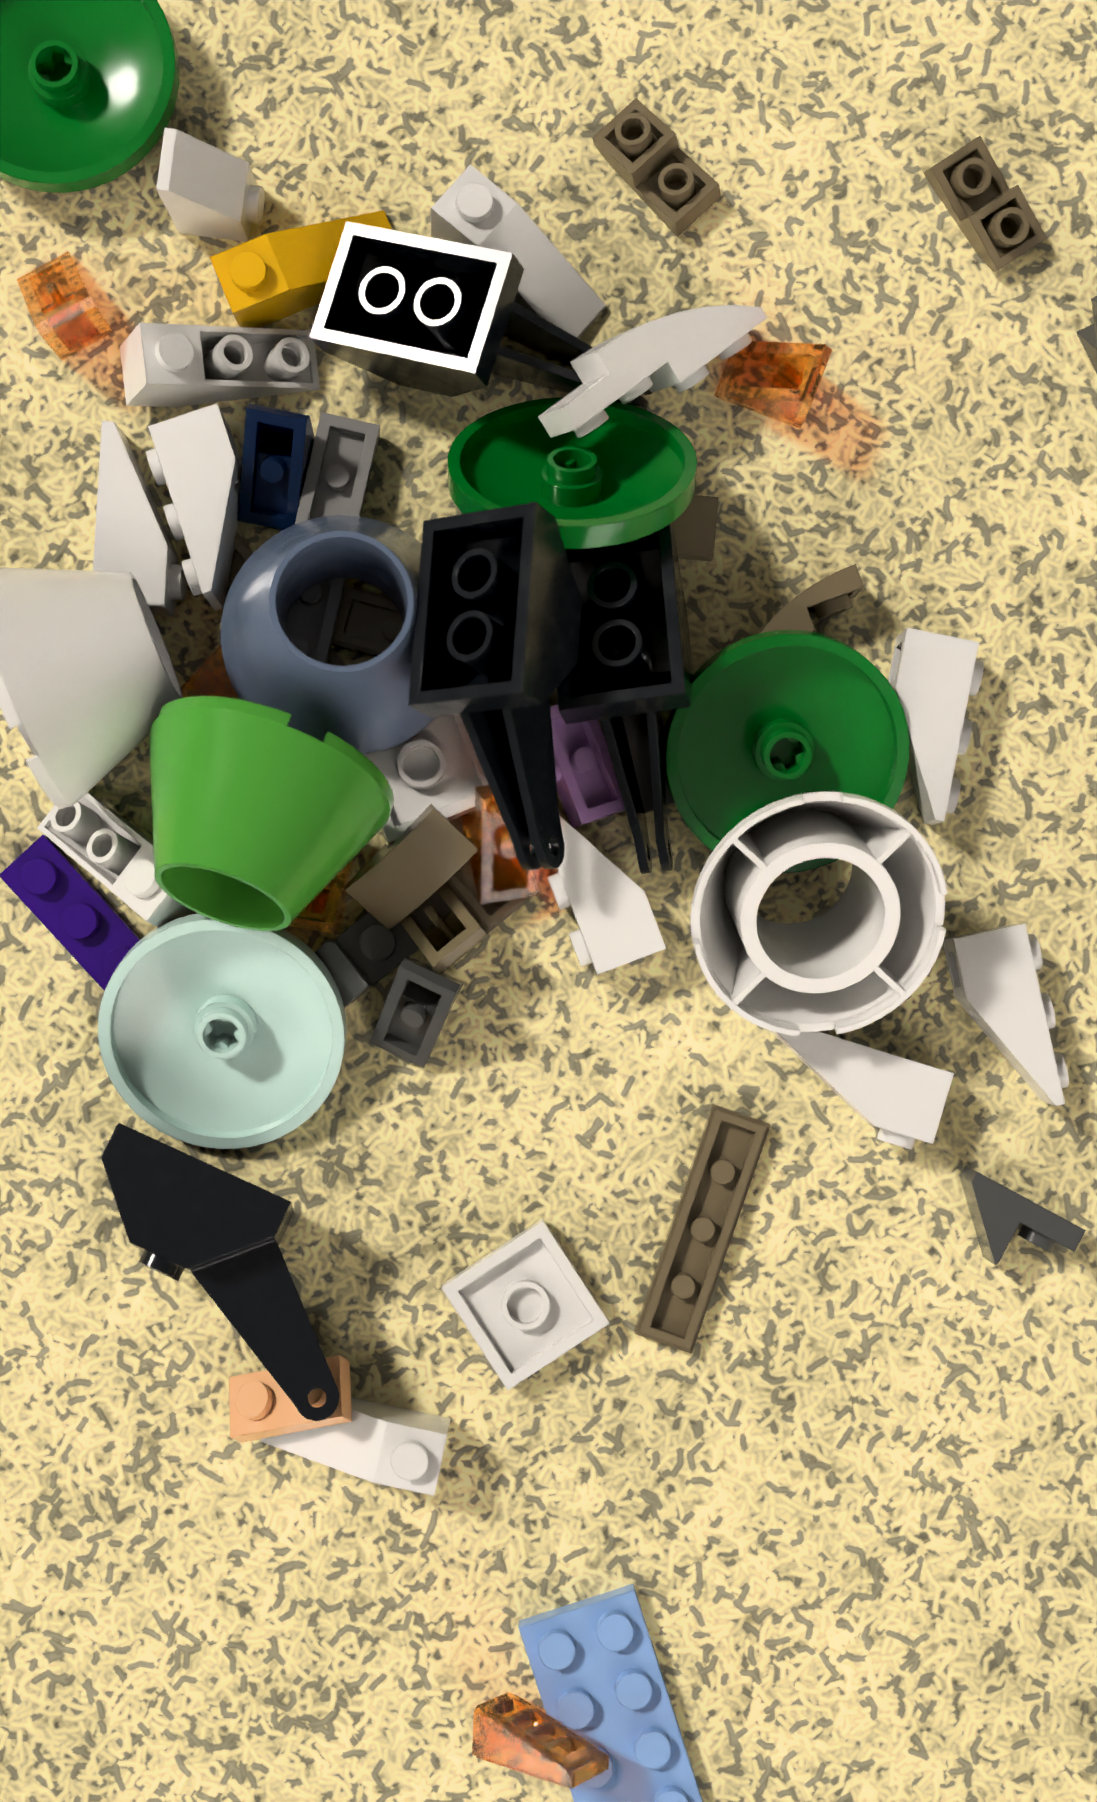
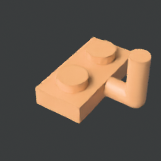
(264, 1410)

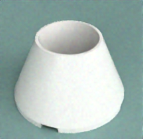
(79, 672)
(848, 961)

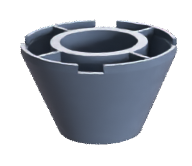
(355, 702)

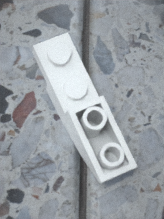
(650, 357)

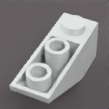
(214, 364)
(203, 478)
(933, 684)
(114, 855)
(607, 905)
(1000, 990)

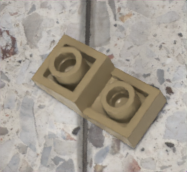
(655, 167)
(983, 206)
(825, 598)
(411, 868)

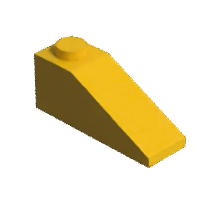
(282, 269)

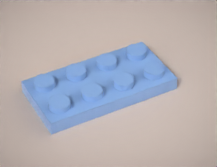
(608, 1688)

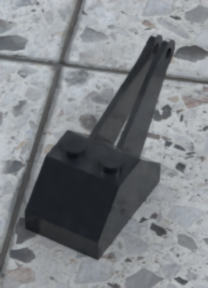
(436, 315)
(493, 645)
(631, 663)
(229, 1239)

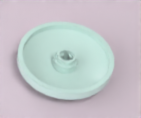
(222, 1032)

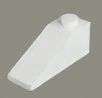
(486, 217)
(131, 529)
(880, 1087)
(379, 1445)

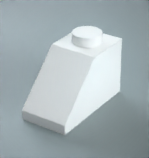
(207, 189)

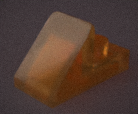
(495, 864)

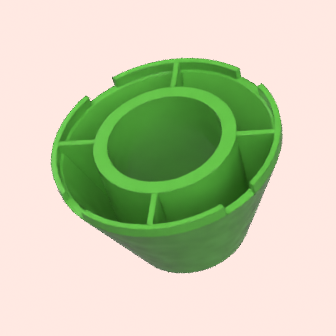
(255, 810)

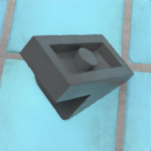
(365, 955)
(415, 1011)
(999, 1211)

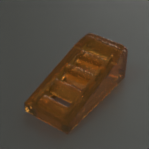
(531, 1742)

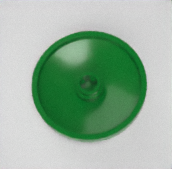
(82, 89)
(600, 487)
(780, 722)

